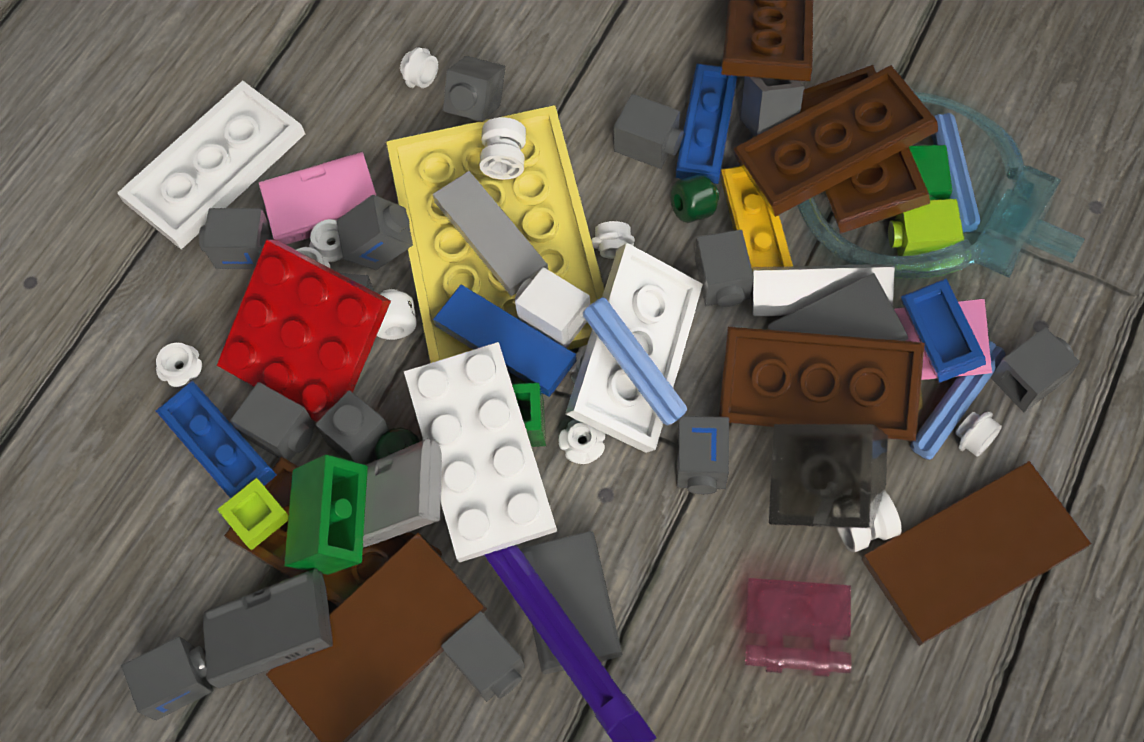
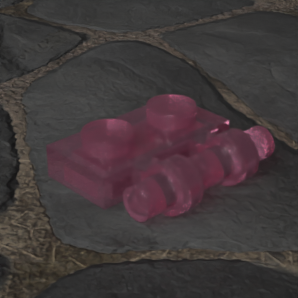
(800, 611)

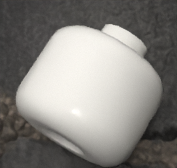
(400, 316)

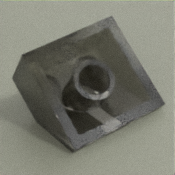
(827, 475)

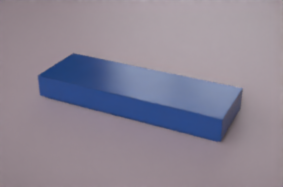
(706, 123)
(524, 349)
(214, 440)

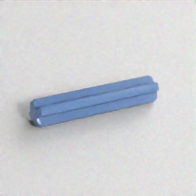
(960, 178)
(634, 361)
(952, 408)

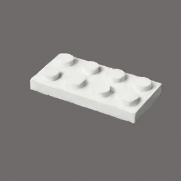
(211, 163)
(658, 310)
(488, 465)

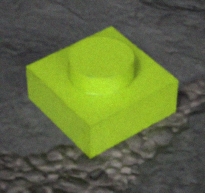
(253, 514)

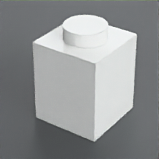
(552, 306)

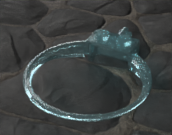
(1004, 238)

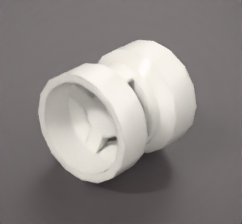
(502, 150)
(885, 527)

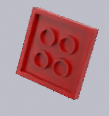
(302, 329)

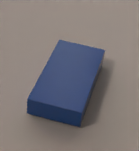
(944, 330)

